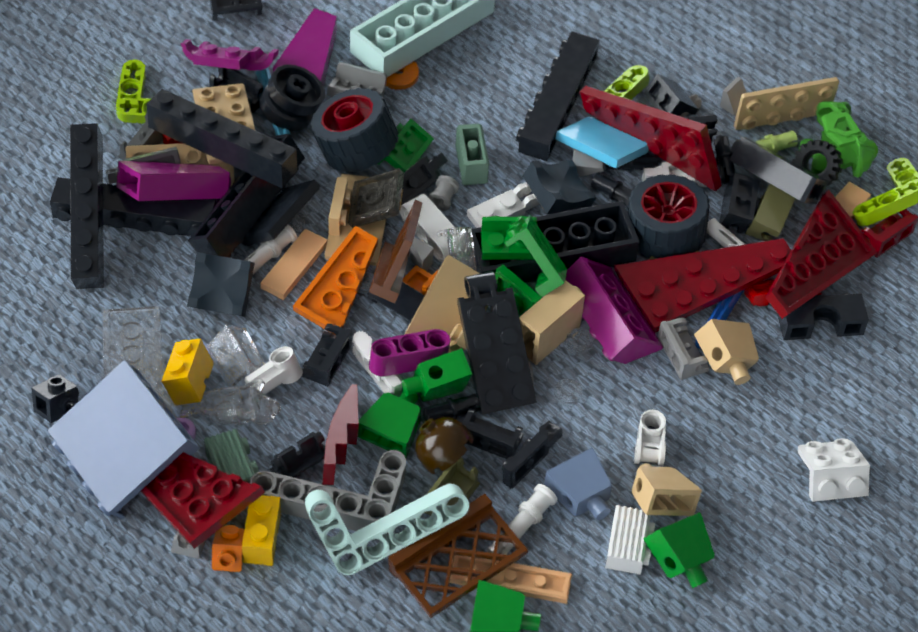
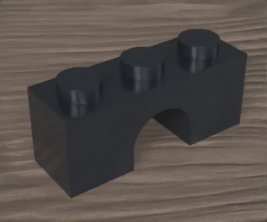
(843, 311)

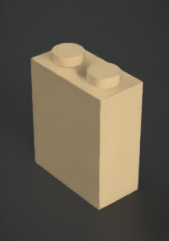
(551, 320)

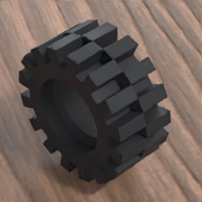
(825, 148)

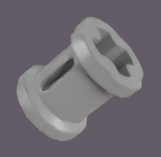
(444, 191)

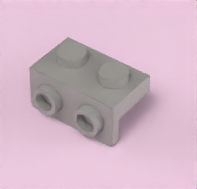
(354, 77)

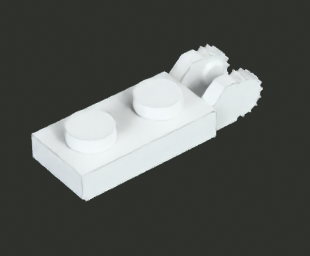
(504, 205)
(362, 350)

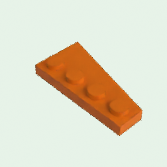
(338, 282)

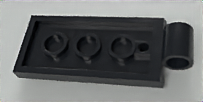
(495, 345)

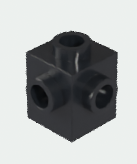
(54, 397)

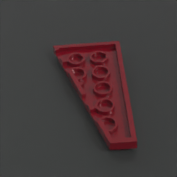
(667, 135)
(821, 256)
(694, 281)
(199, 497)

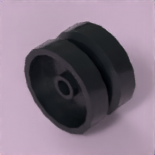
(291, 97)

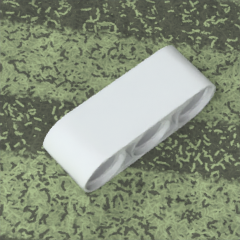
(429, 222)

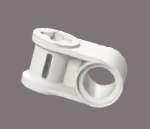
(651, 442)

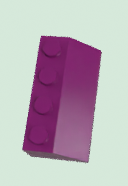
(612, 313)

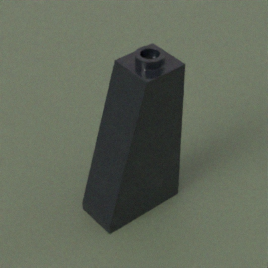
(778, 170)

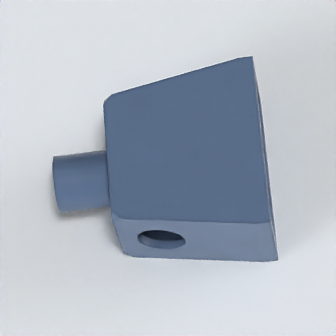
(581, 484)

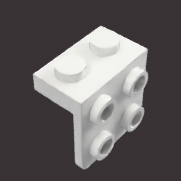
(835, 470)

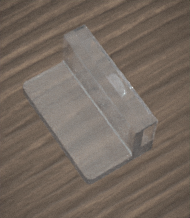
(234, 354)

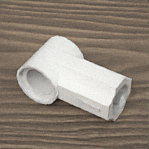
(280, 369)

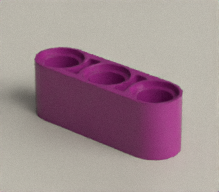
(405, 352)

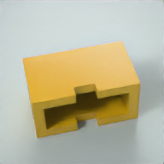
(187, 371)
(261, 530)

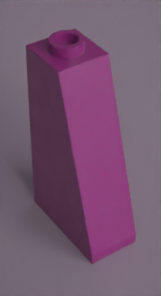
(312, 44)
(172, 181)

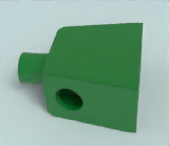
(439, 377)
(391, 422)
(682, 549)
(501, 610)

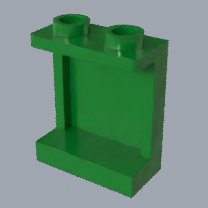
(552, 266)

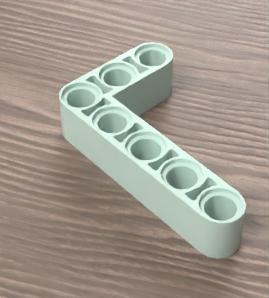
(383, 528)

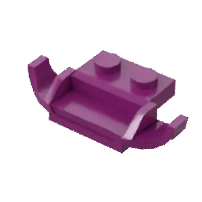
(231, 57)

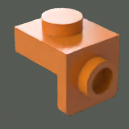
(419, 279)
(227, 549)

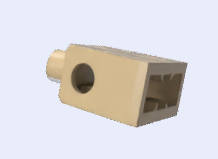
(728, 348)
(665, 491)

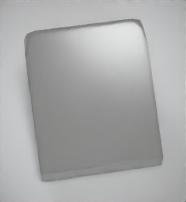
(732, 95)
(586, 164)
(421, 254)

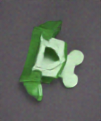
(844, 134)

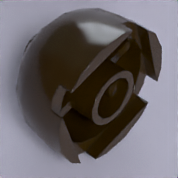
(441, 443)

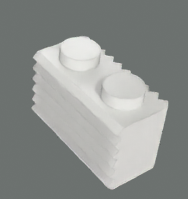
(627, 547)

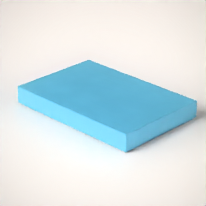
(602, 142)

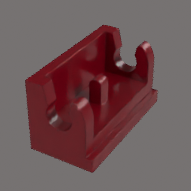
(891, 231)

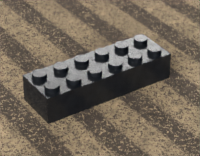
(593, 232)

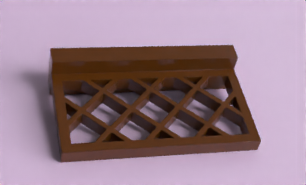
(394, 258)
(417, 553)

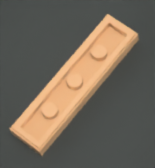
(526, 579)

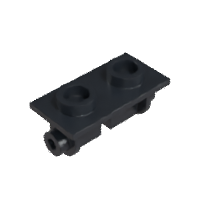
(294, 463)

